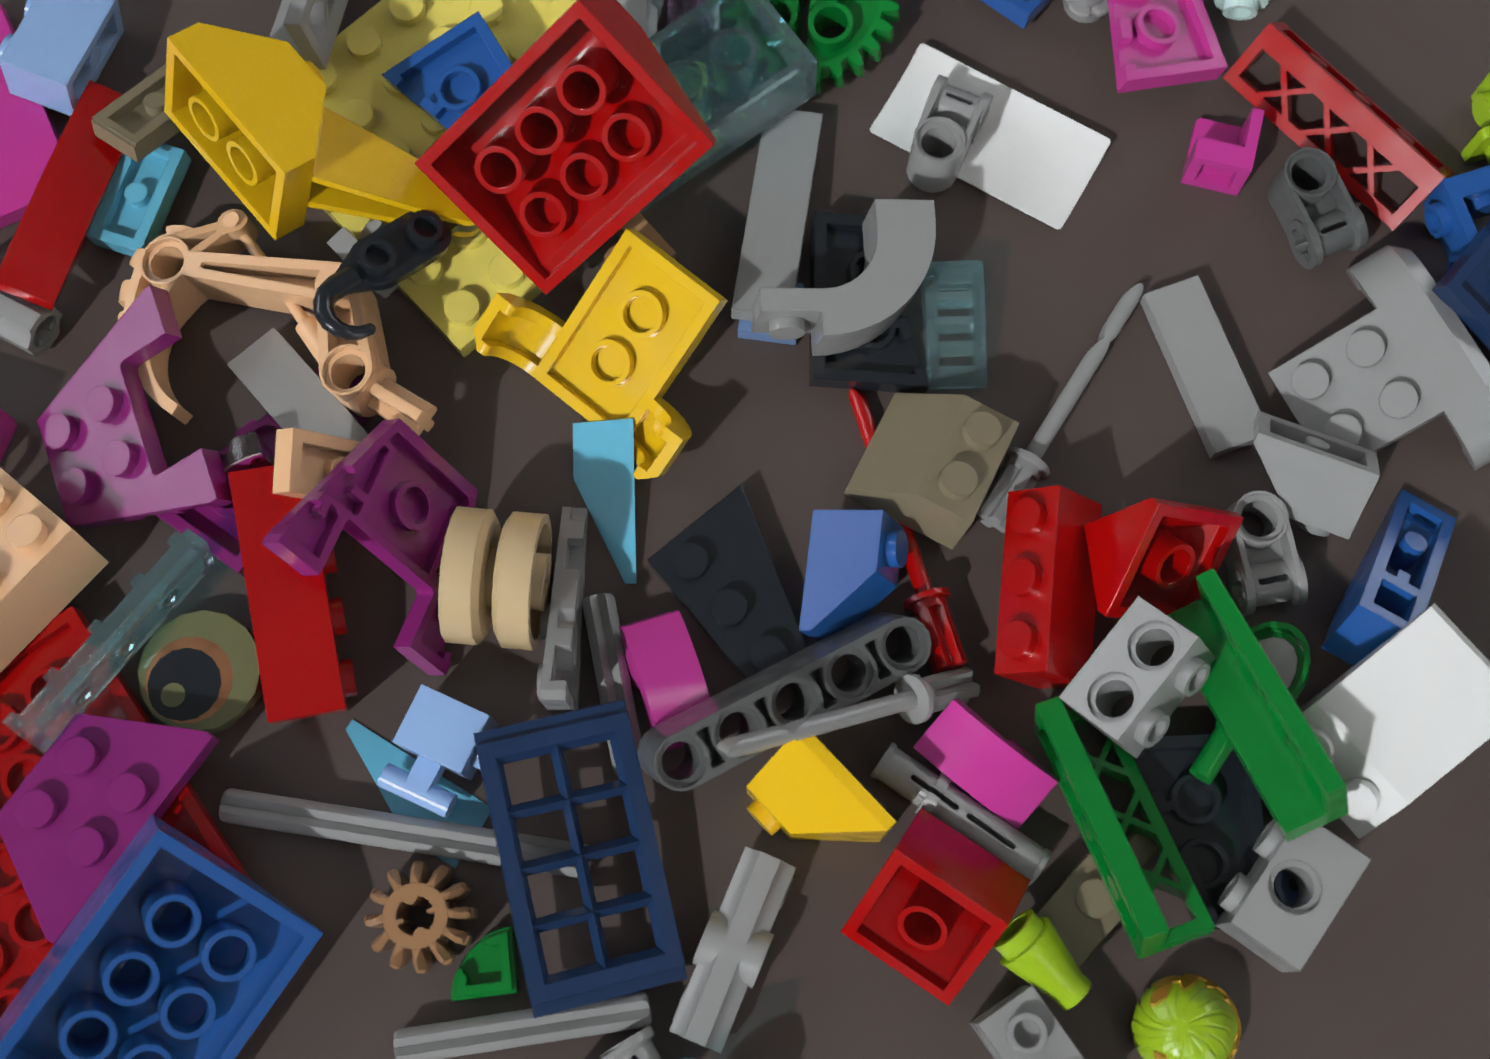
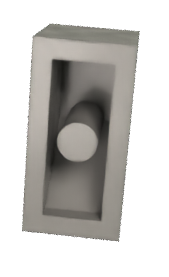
(1316, 474)

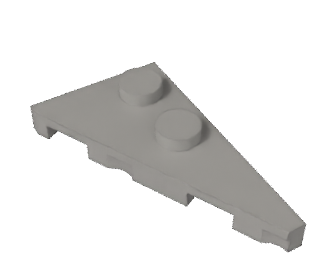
(563, 619)

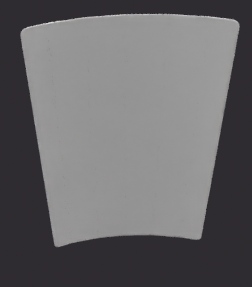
(1023, 150)

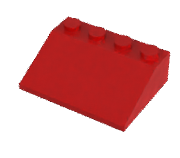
(569, 142)

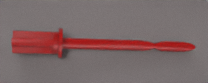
(929, 603)

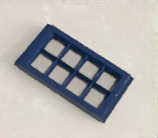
(607, 976)

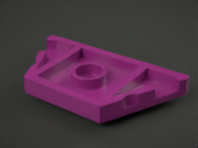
(89, 804)

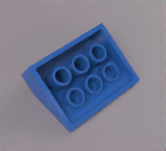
(160, 961)

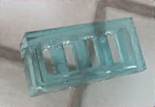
(955, 276)

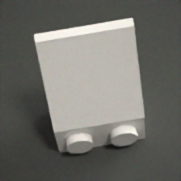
(1403, 717)

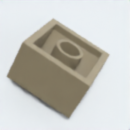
(932, 462)

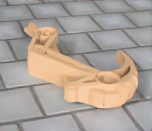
(208, 265)

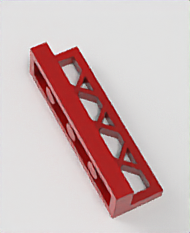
(1353, 107)

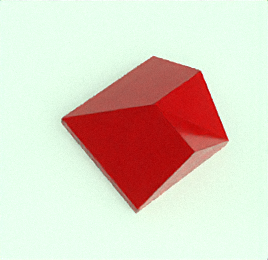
(1156, 553)

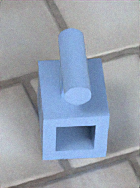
(442, 738)

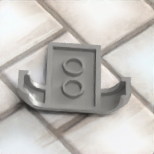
(1393, 365)

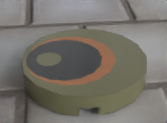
(200, 672)

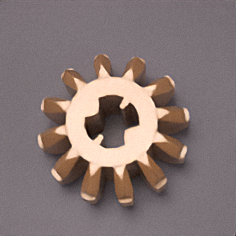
(423, 940)

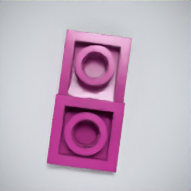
(663, 666)
(986, 764)

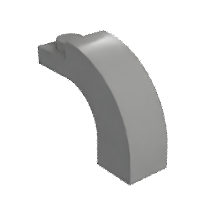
(897, 255)

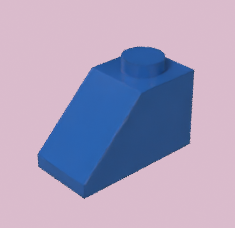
(849, 568)

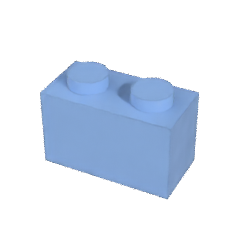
(60, 50)

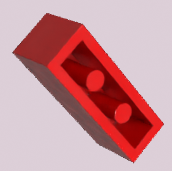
(1046, 588)

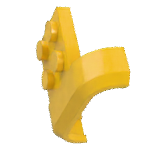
(616, 346)

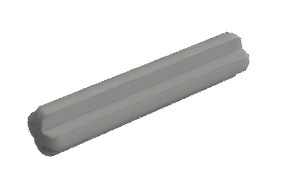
(609, 658)

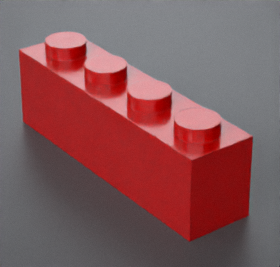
(289, 612)

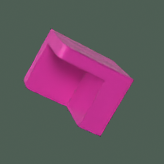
(1222, 154)

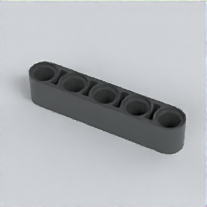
(815, 694)

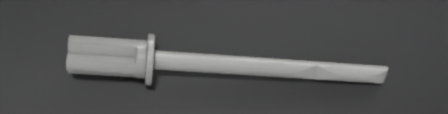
(1024, 466)
(913, 699)

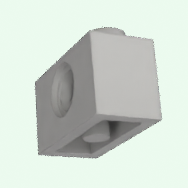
(1325, 876)

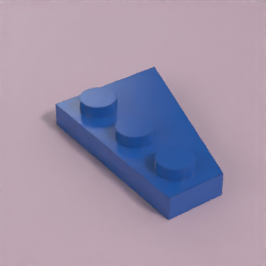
(451, 70)

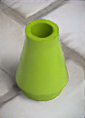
(1040, 957)

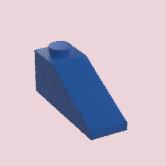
(1392, 578)

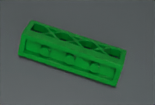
(1262, 717)
(1106, 829)

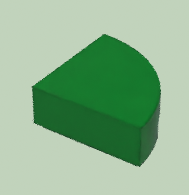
(488, 968)

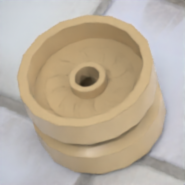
(494, 577)

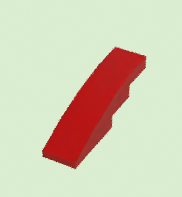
(61, 206)

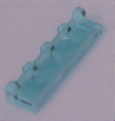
(113, 641)

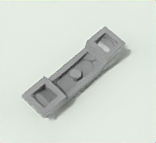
(292, 389)

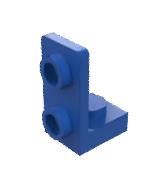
(1453, 208)

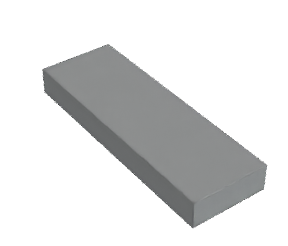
(1202, 365)

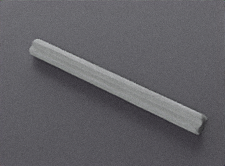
(379, 829)

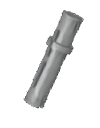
(1018, 851)

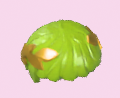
(1186, 1020)

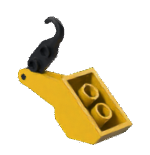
(269, 137)

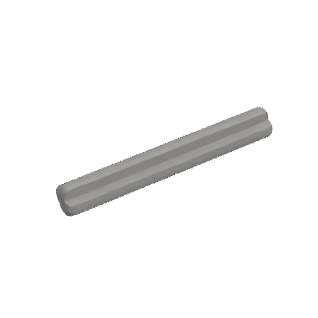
(521, 1028)

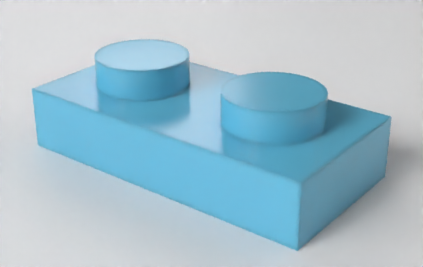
(138, 200)

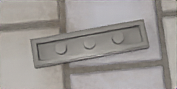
(777, 208)

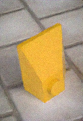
(815, 797)

